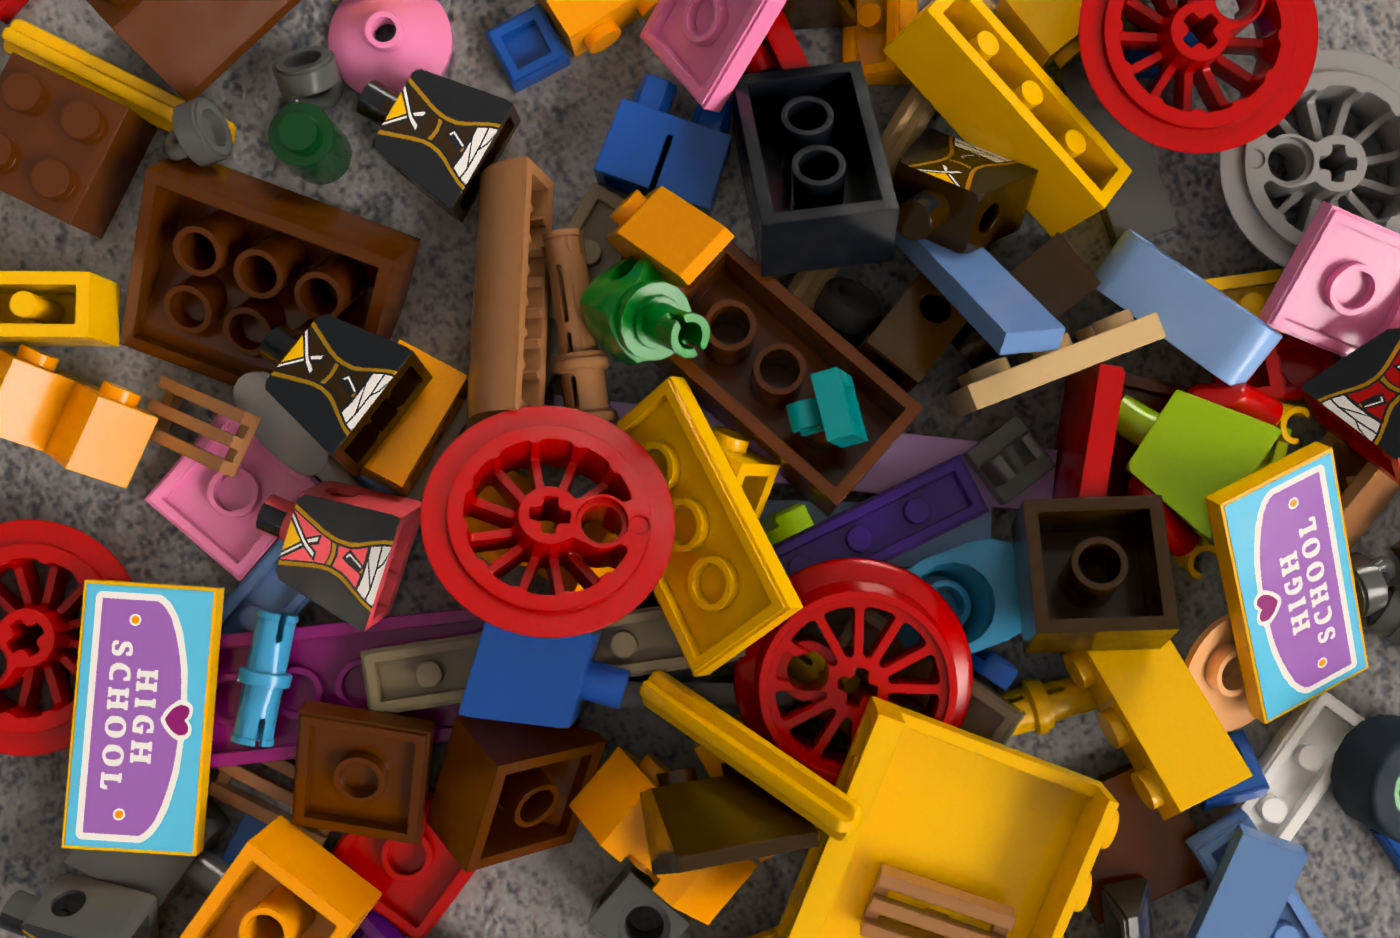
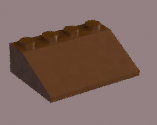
(238, 256)

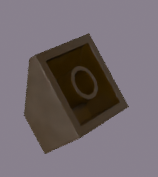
(717, 821)

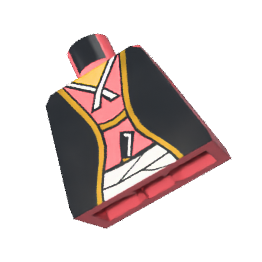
(343, 547)

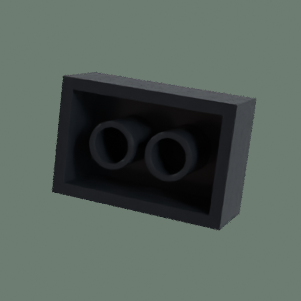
(813, 169)

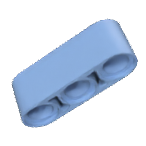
(1191, 311)

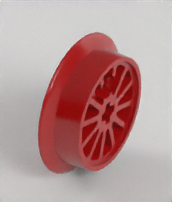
(1282, 49)
(628, 500)
(858, 585)
(23, 725)

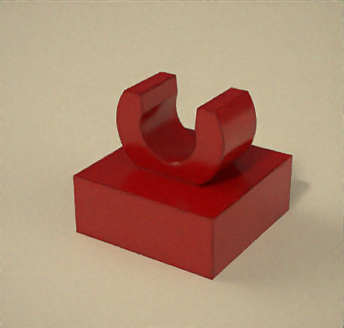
(778, 49)

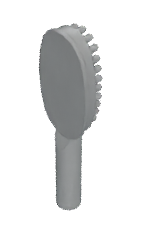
(283, 434)

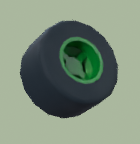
(1368, 774)

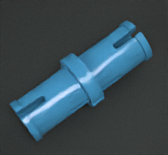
(264, 678)

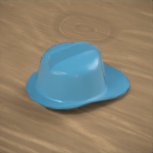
(979, 587)

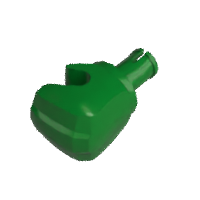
(641, 315)

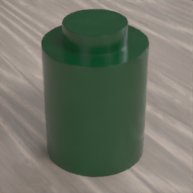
(309, 143)

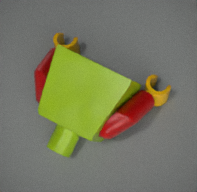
(1197, 448)

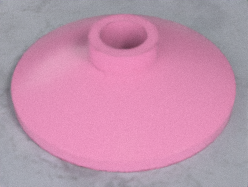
(420, 41)

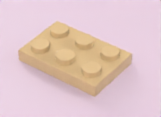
(1095, 344)

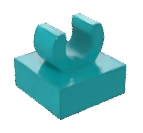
(832, 410)

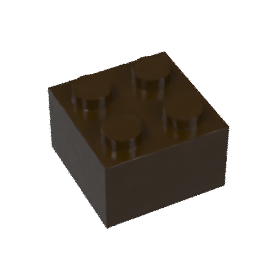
(1094, 574)

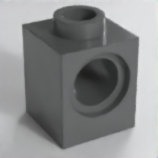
(626, 892)

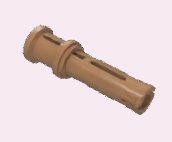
(580, 360)

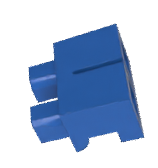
(645, 131)

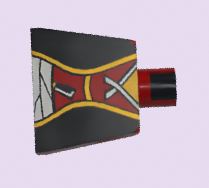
(1362, 401)

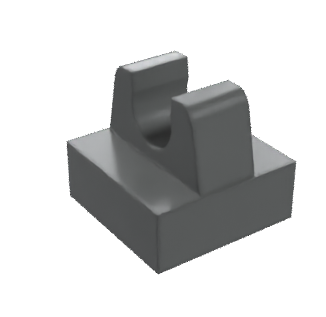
(1009, 460)

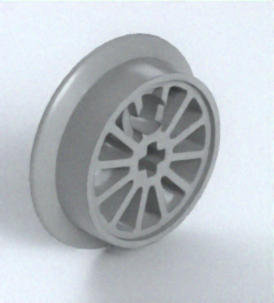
(1348, 84)

